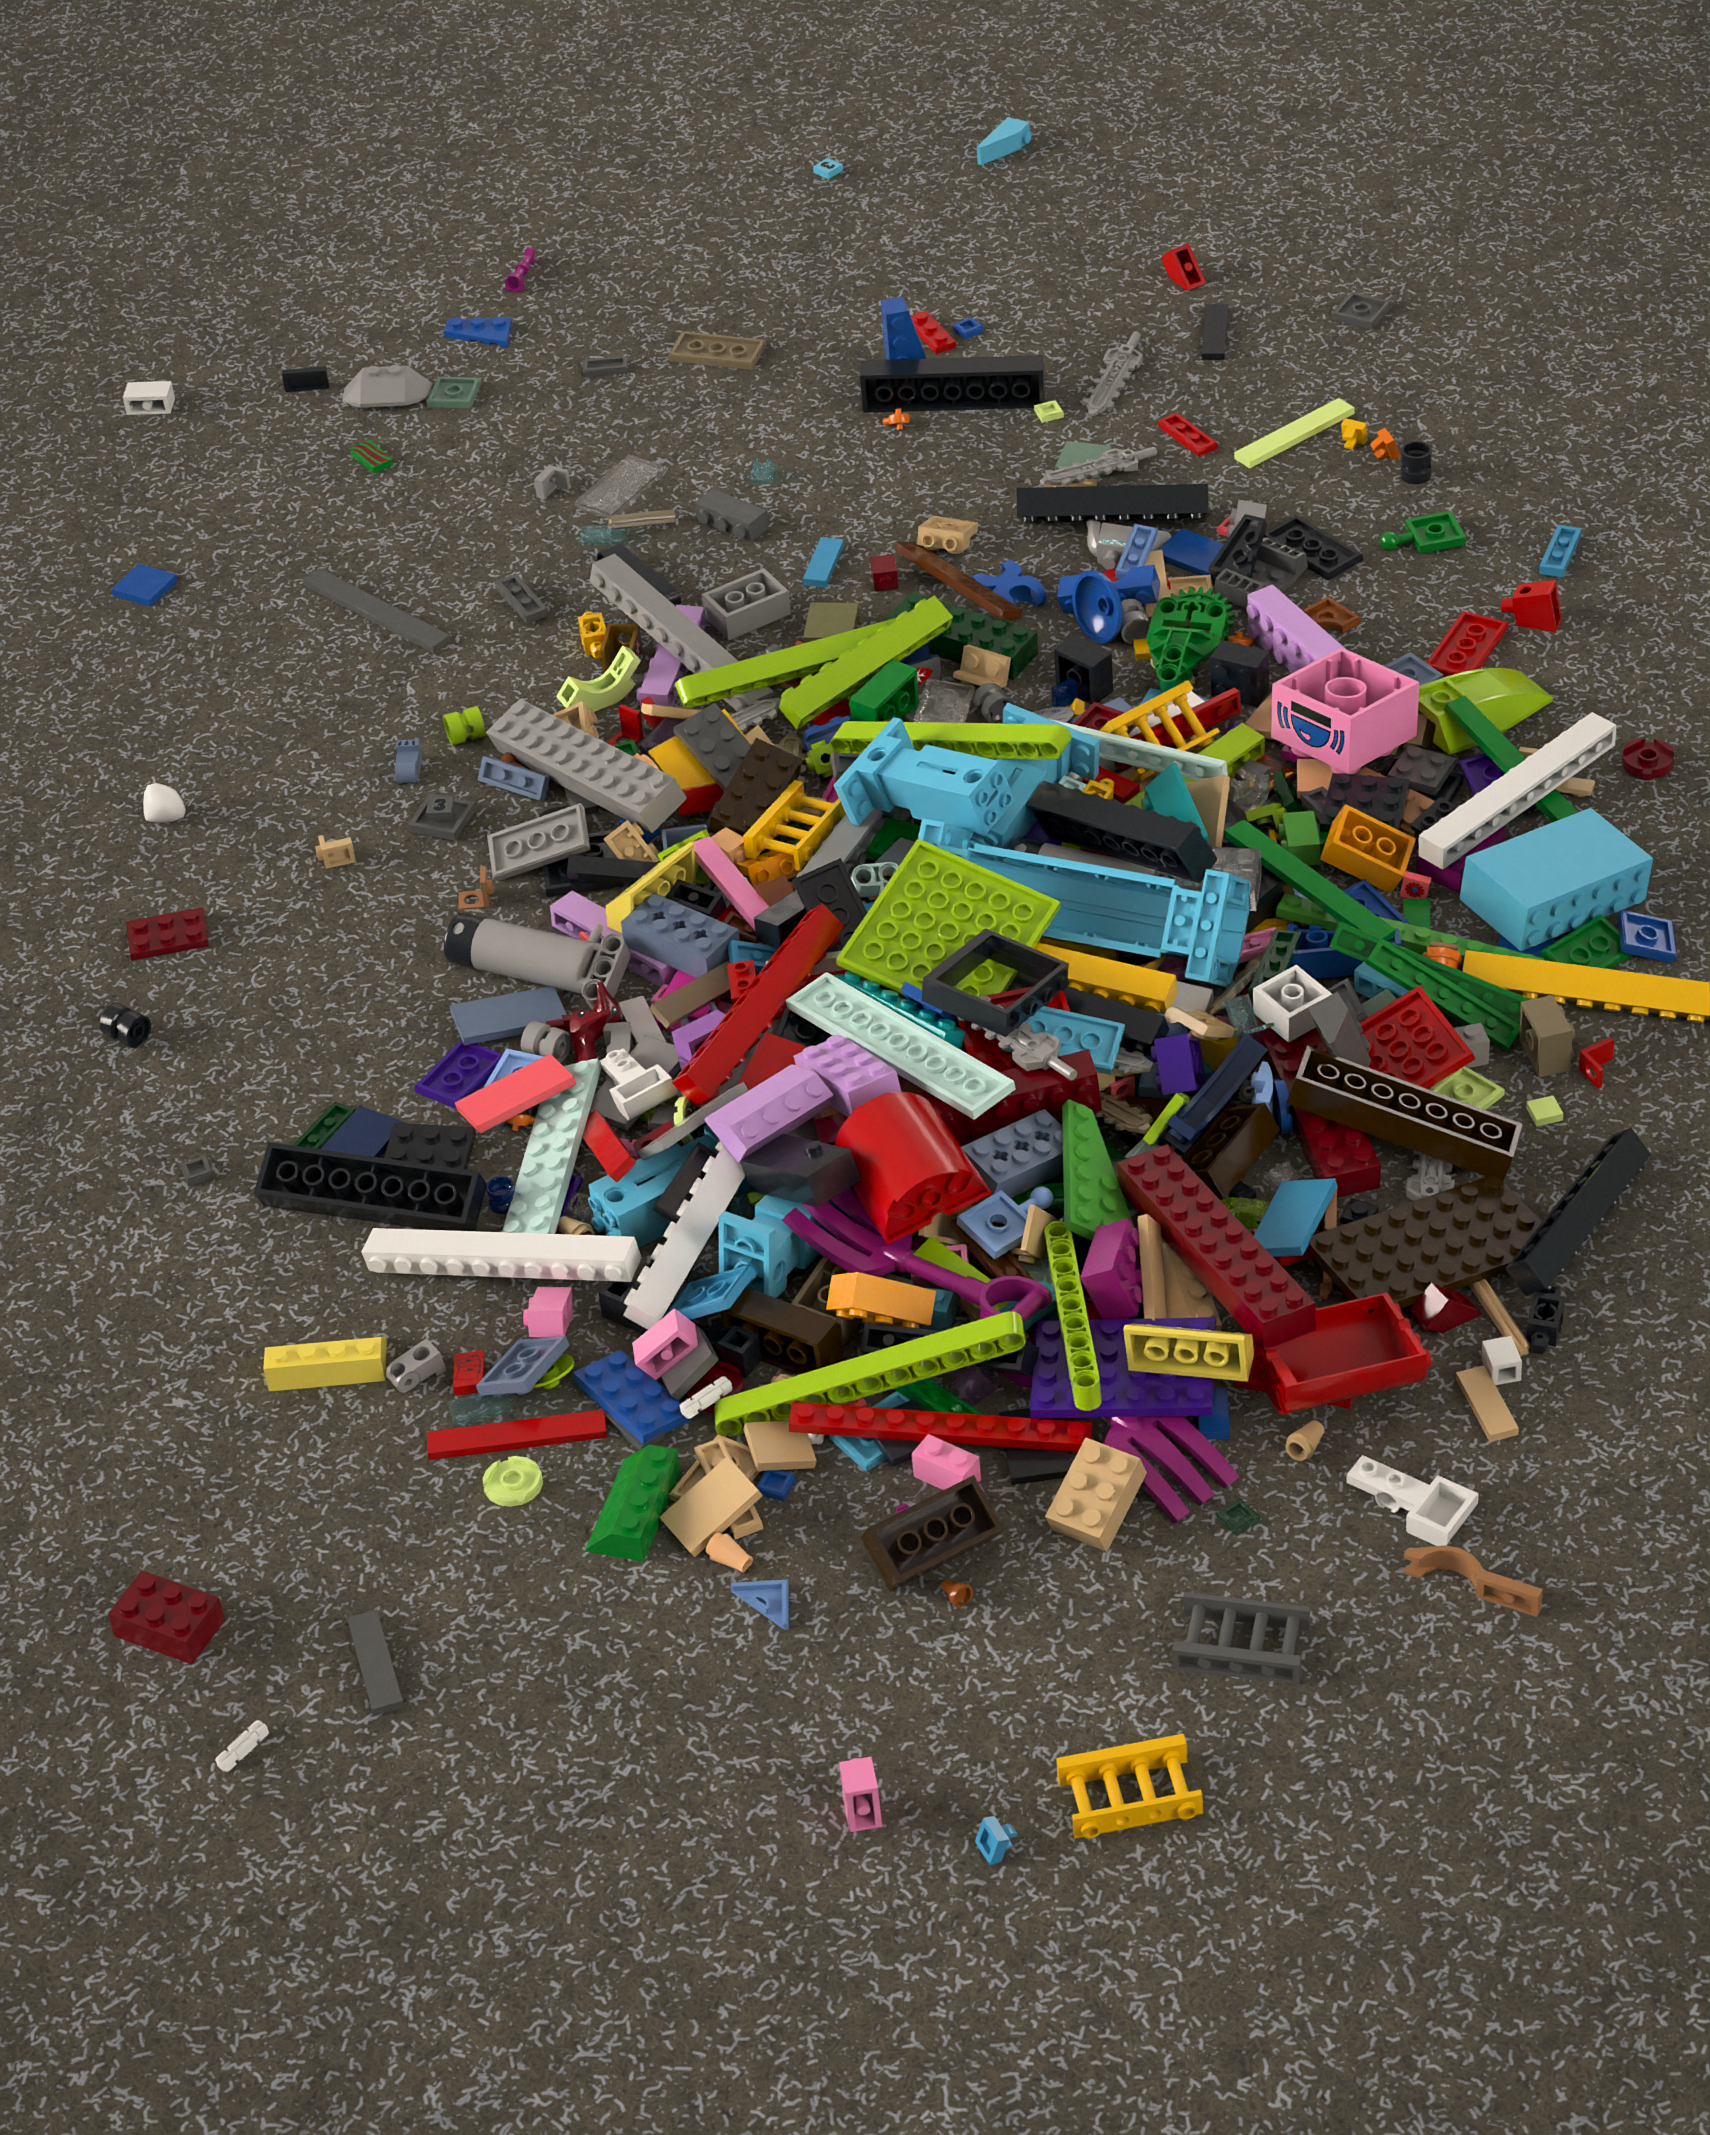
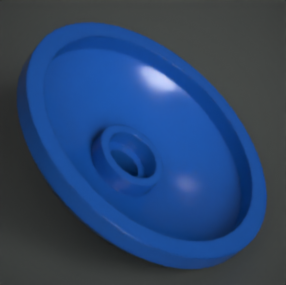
(1097, 606)

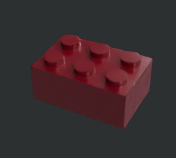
(166, 1617)

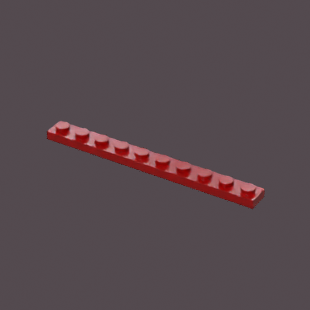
(946, 1426)

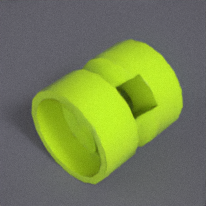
(464, 725)

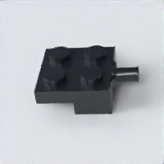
(698, 898)

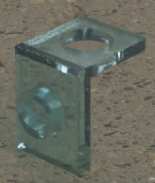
(1242, 1016)

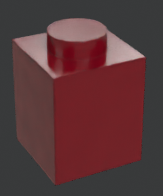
(884, 572)

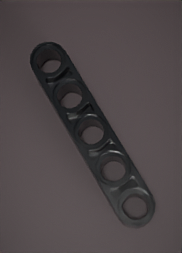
(644, 571)

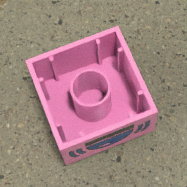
(1344, 710)

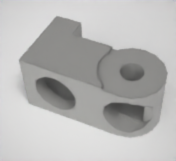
(618, 1036)
(415, 1366)

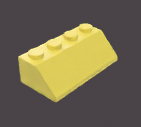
(658, 880)
(1188, 1352)
(325, 1363)

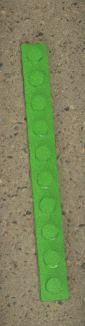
(1411, 937)

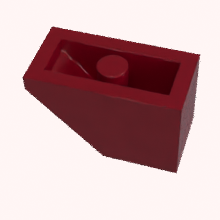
(1443, 1309)

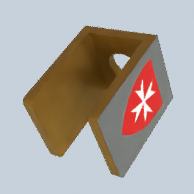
(612, 642)

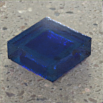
(1064, 693)

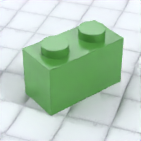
(1300, 836)

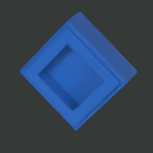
(968, 328)
(776, 1484)

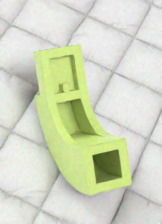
(607, 688)

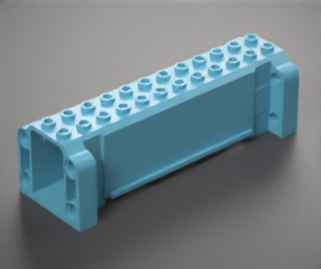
(1122, 906)

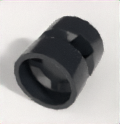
(1416, 462)
(125, 1025)

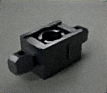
(1544, 1332)

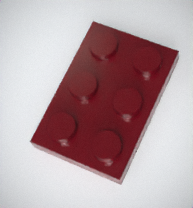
(167, 933)

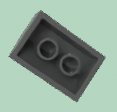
(1340, 1030)

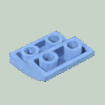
(1263, 1084)

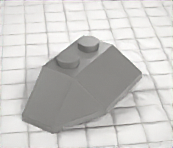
(386, 387)

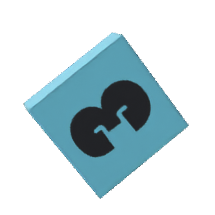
(828, 168)

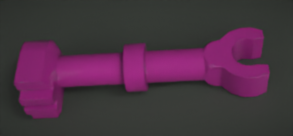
(515, 280)

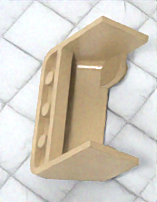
(1033, 1242)

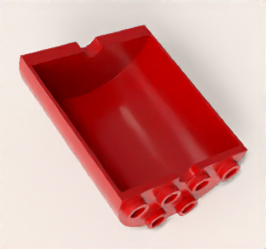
(907, 1164)
(1345, 1356)

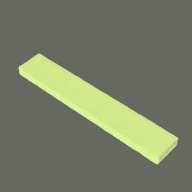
(1294, 433)

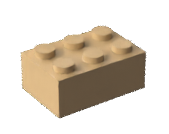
(1096, 1494)

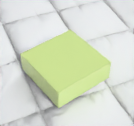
(1048, 411)
(1544, 1110)

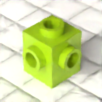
(814, 761)

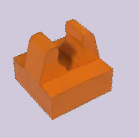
(1386, 445)

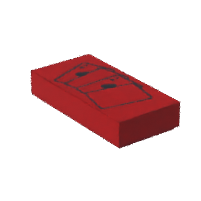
(468, 1372)

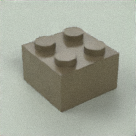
(1546, 1036)

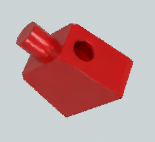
(1535, 605)

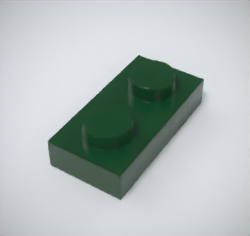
(1287, 793)

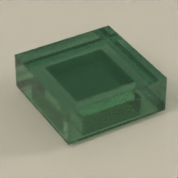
(1238, 1517)

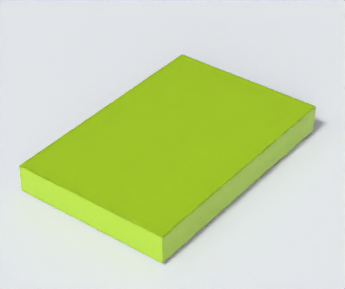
(1155, 1133)

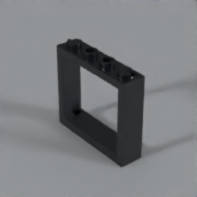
(940, 991)

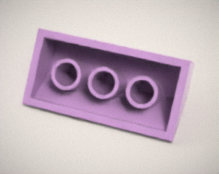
(769, 1110)

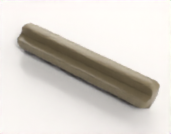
(641, 519)

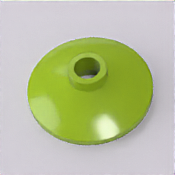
(556, 1372)

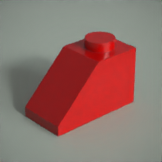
(1183, 267)

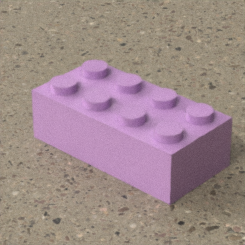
(848, 1072)

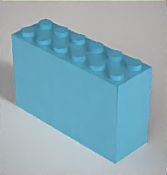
(1555, 878)

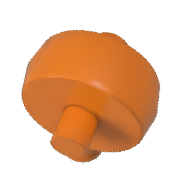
(897, 419)
(1239, 639)
(521, 1119)

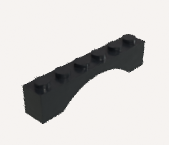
(730, 1343)

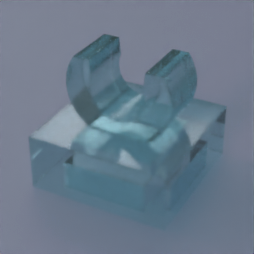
(763, 472)

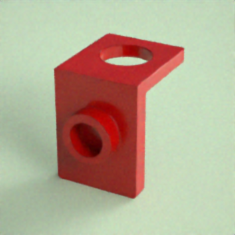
(630, 725)
(1595, 1056)

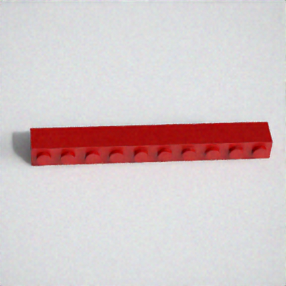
(758, 1005)

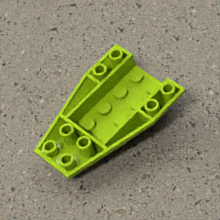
(1499, 693)

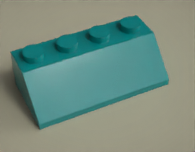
(1171, 797)

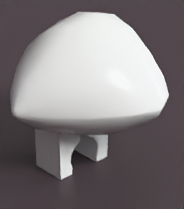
(162, 804)

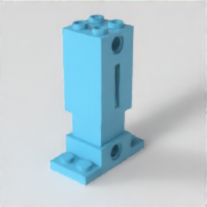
(1027, 775)
(928, 782)
(628, 1204)
(766, 1244)

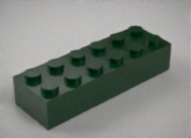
(979, 631)

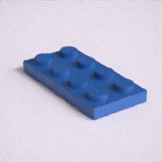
(630, 1396)

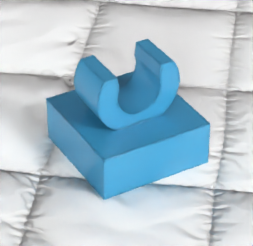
(994, 1839)

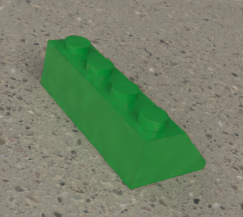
(636, 1503)

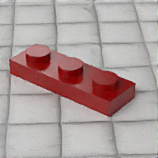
(932, 333)

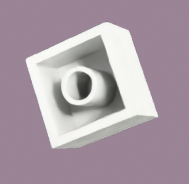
(1286, 1001)

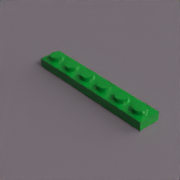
(1443, 993)

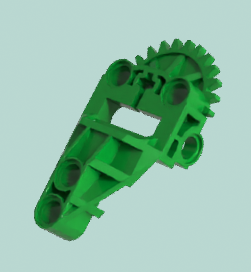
(1179, 648)

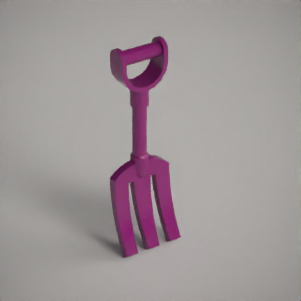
(874, 1257)
(1144, 1435)

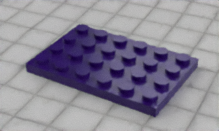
(1122, 1391)

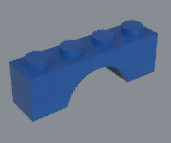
(1139, 584)

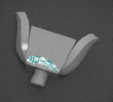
(1109, 541)

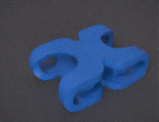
(1013, 585)

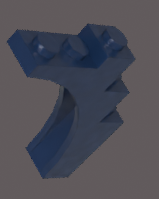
(1214, 1095)

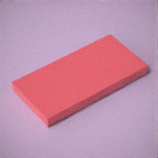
(515, 1093)

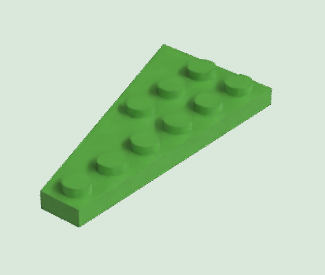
(1090, 1182)

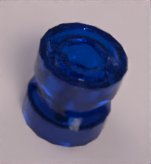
(500, 1194)

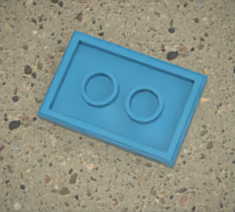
(712, 1293)

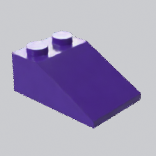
(1179, 1064)

